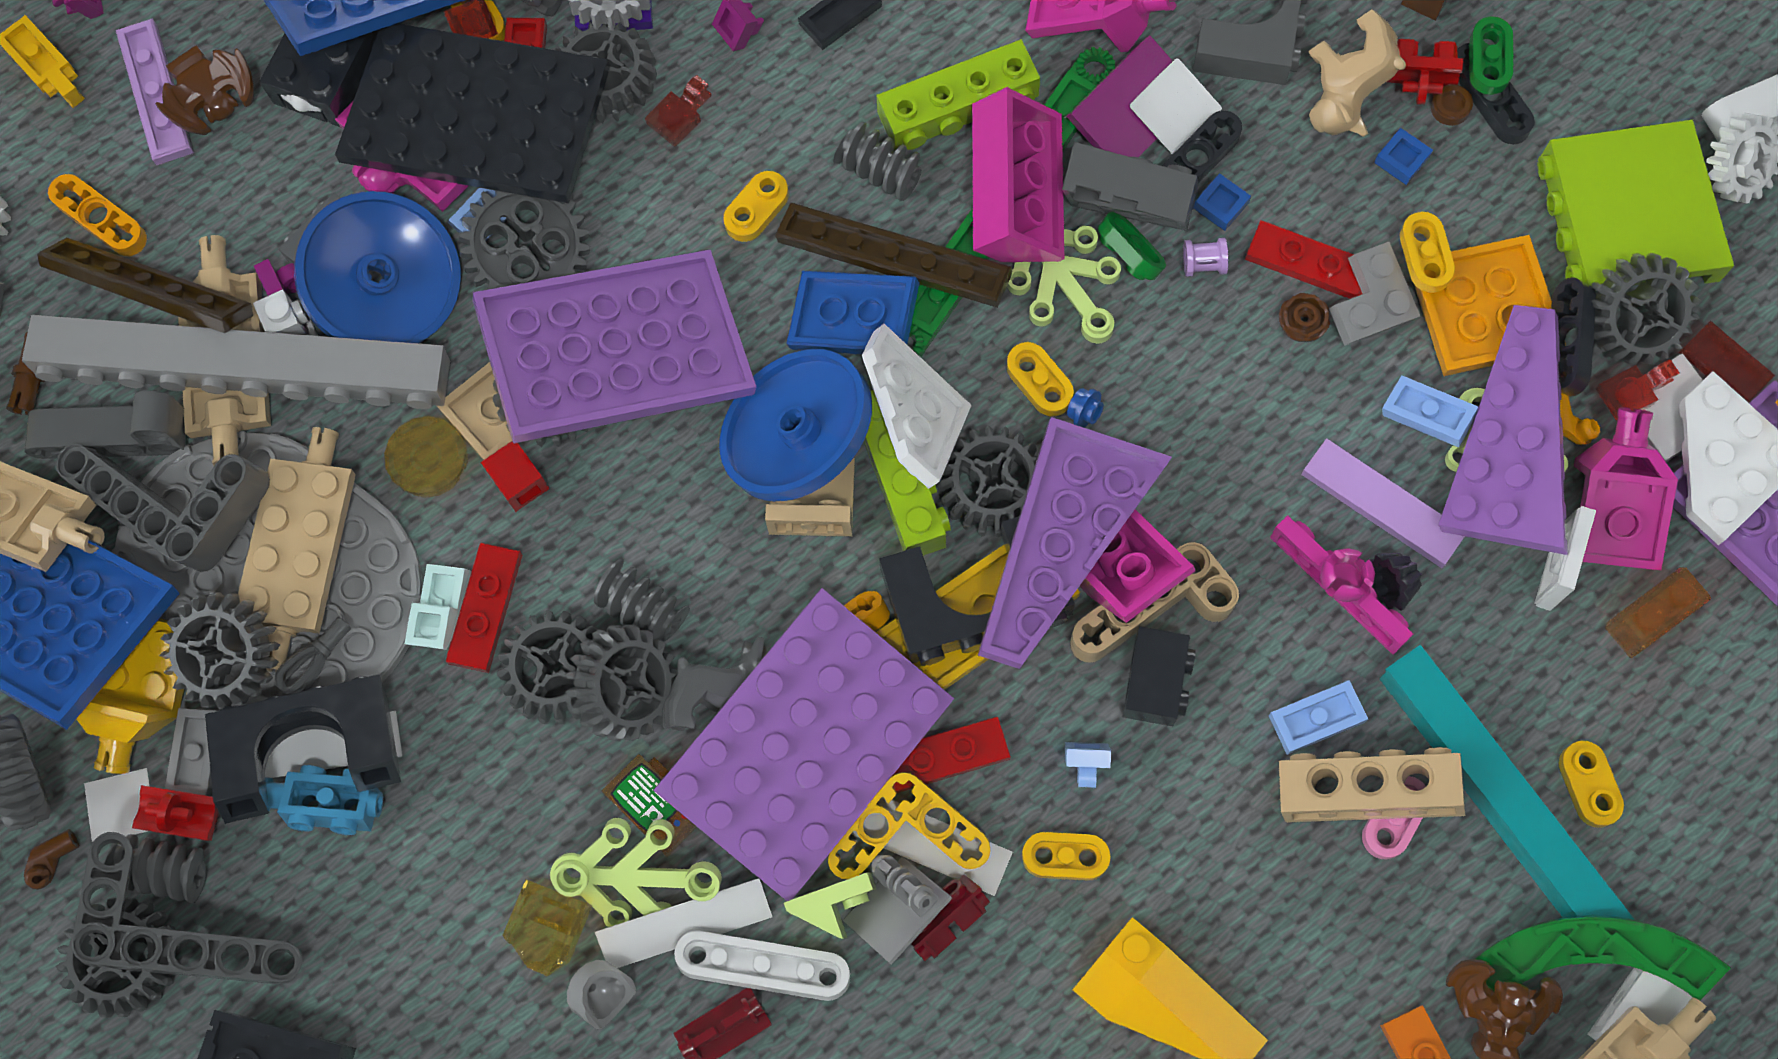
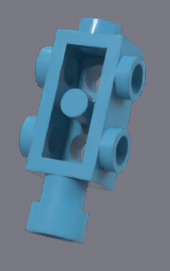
(334, 796)

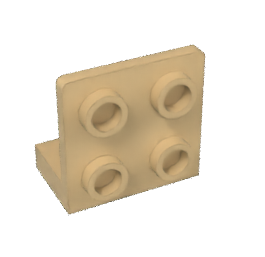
(819, 513)

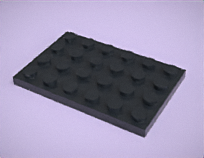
(474, 111)

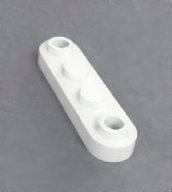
(762, 965)

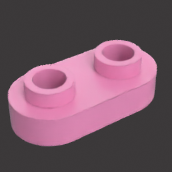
(1400, 830)

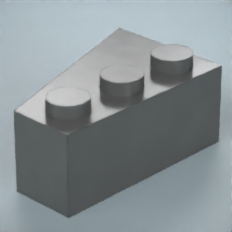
(1130, 187)

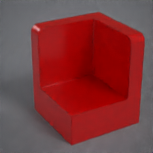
(515, 475)

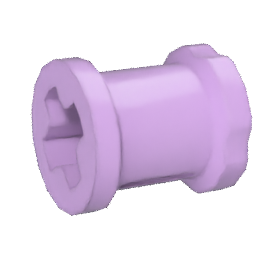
(1205, 257)

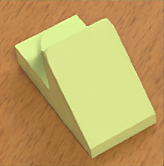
(821, 908)

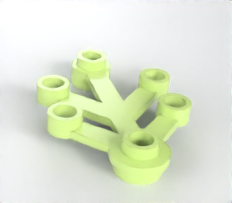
(1061, 273)
(627, 874)

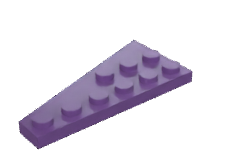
(1514, 455)
(1071, 513)

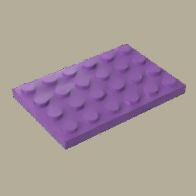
(612, 345)
(804, 745)

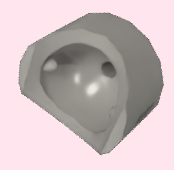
(599, 992)

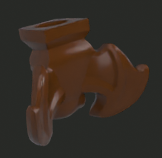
(205, 86)
(1504, 1013)

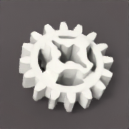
(1745, 158)

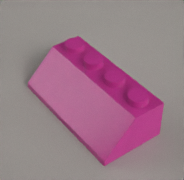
(1017, 179)

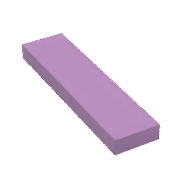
(147, 74)
(1381, 502)

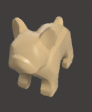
(1353, 76)

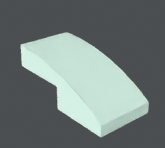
(435, 617)

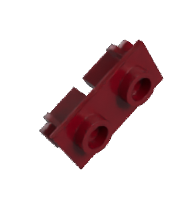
(964, 909)
(723, 1027)

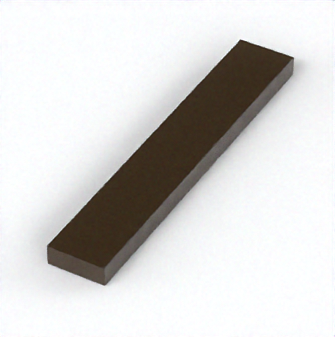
(894, 254)
(145, 285)

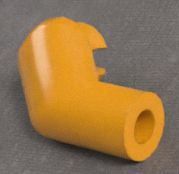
(1575, 429)

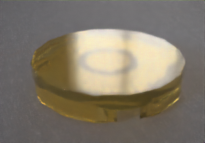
(426, 456)

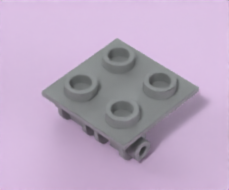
(897, 908)

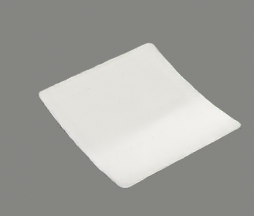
(1174, 105)

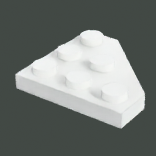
(916, 404)
(1726, 457)

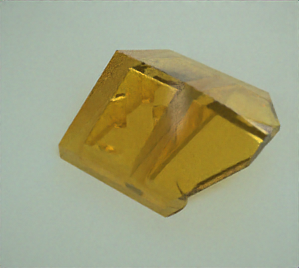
(545, 927)

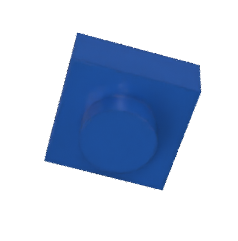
(1403, 156)
(1222, 202)

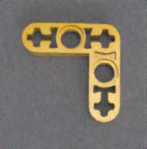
(914, 813)

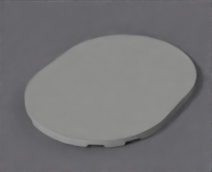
(370, 586)

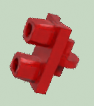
(1427, 74)
(176, 813)

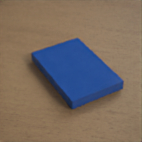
(846, 308)

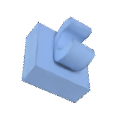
(1086, 759)

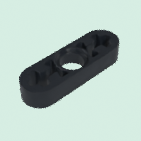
(1489, 109)
(1202, 139)
(1580, 352)

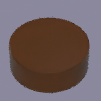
(1452, 105)

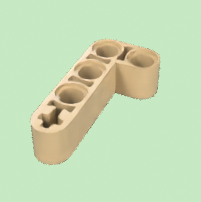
(1194, 588)

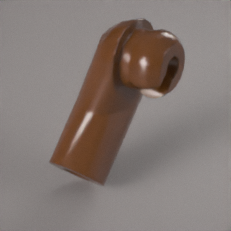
(45, 858)

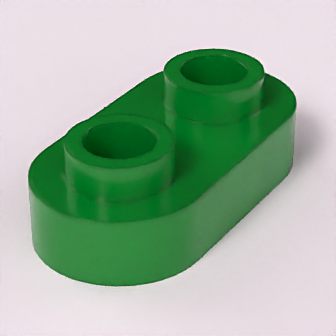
(1491, 59)
(1125, 239)

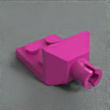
(1119, 19)
(1630, 493)

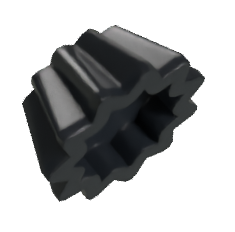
(1395, 579)

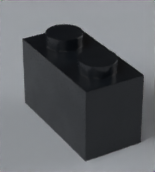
(1157, 676)

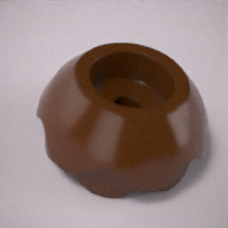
(1310, 307)

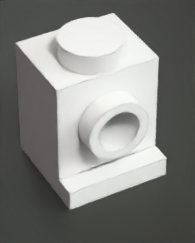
(283, 316)

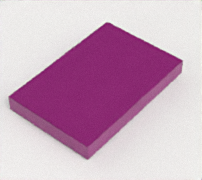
(1106, 113)

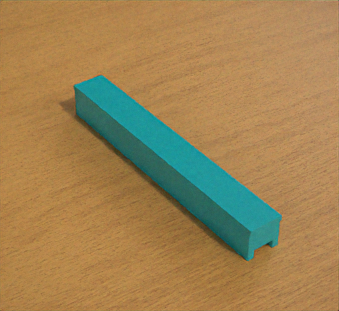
(1500, 789)

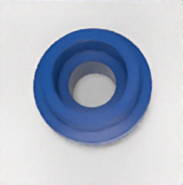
(1085, 407)

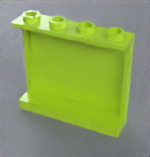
(1633, 196)

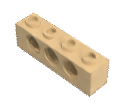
(1393, 800)

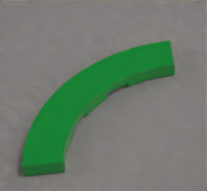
(1605, 942)

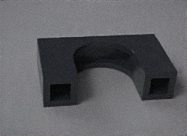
(927, 623)
(247, 734)

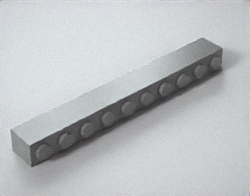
(236, 361)

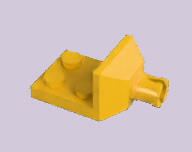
(133, 702)

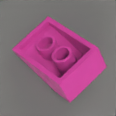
(1135, 569)

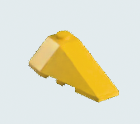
(1160, 996)

